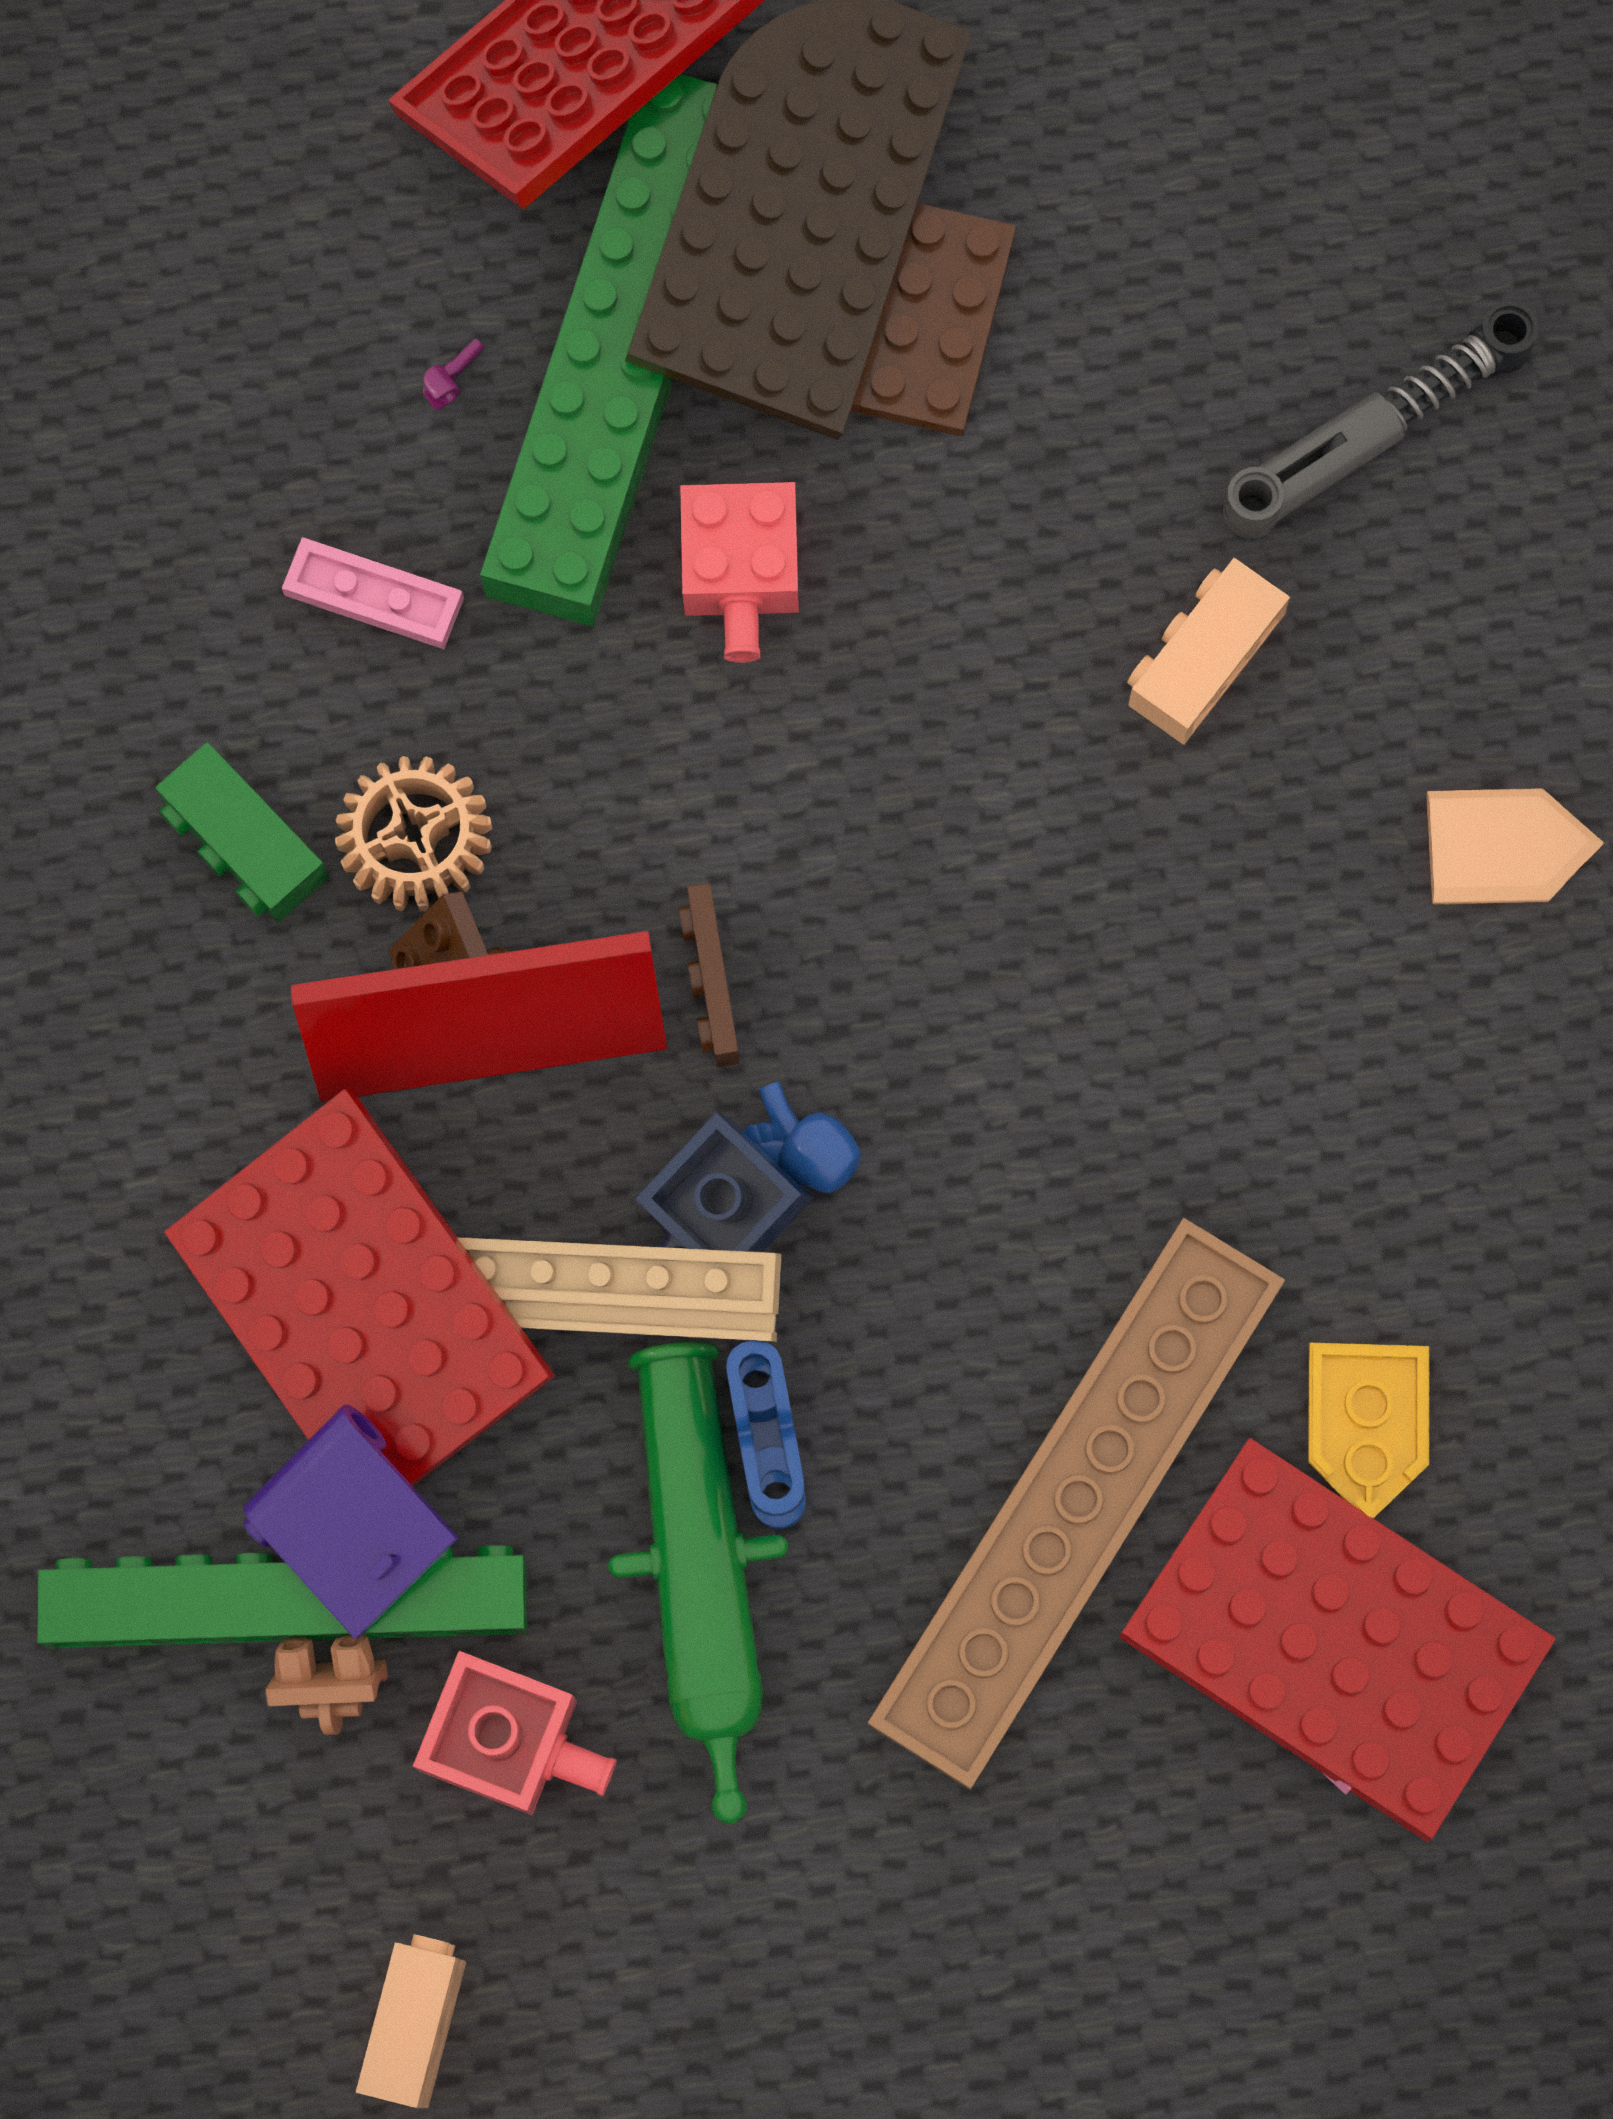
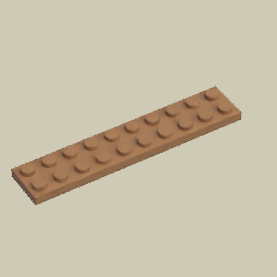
(1075, 1504)

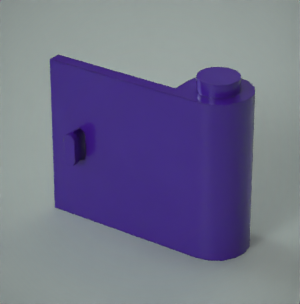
(342, 1515)

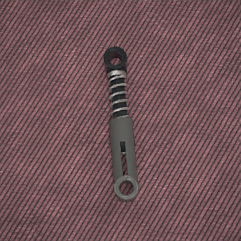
(1374, 423)

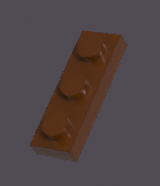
(709, 976)

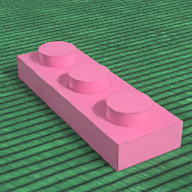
(373, 593)

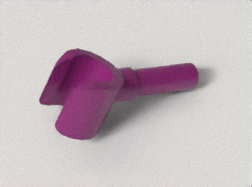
(438, 380)

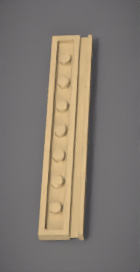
(633, 1288)

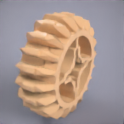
(395, 844)

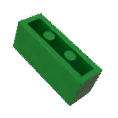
(240, 834)

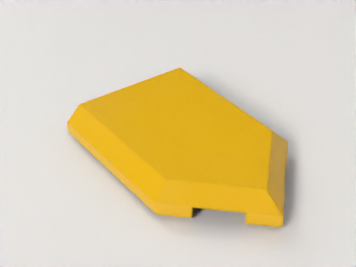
(1368, 1419)

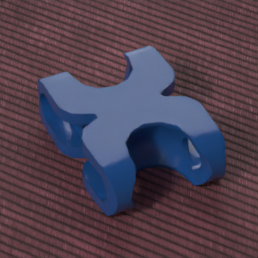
(766, 1434)

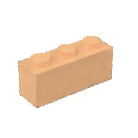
(1206, 649)

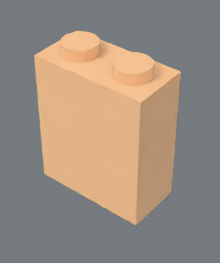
(412, 2022)

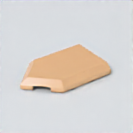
(1503, 846)

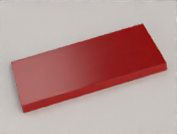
(481, 1016)

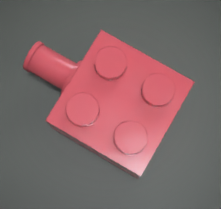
(739, 557)
(505, 1737)

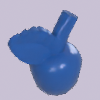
(813, 1151)

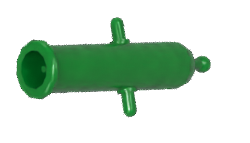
(698, 1560)

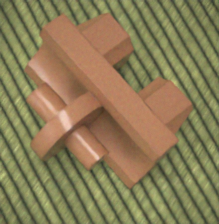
(329, 1688)

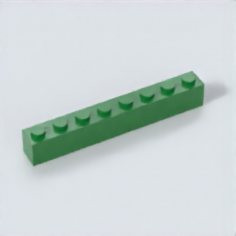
(266, 1602)

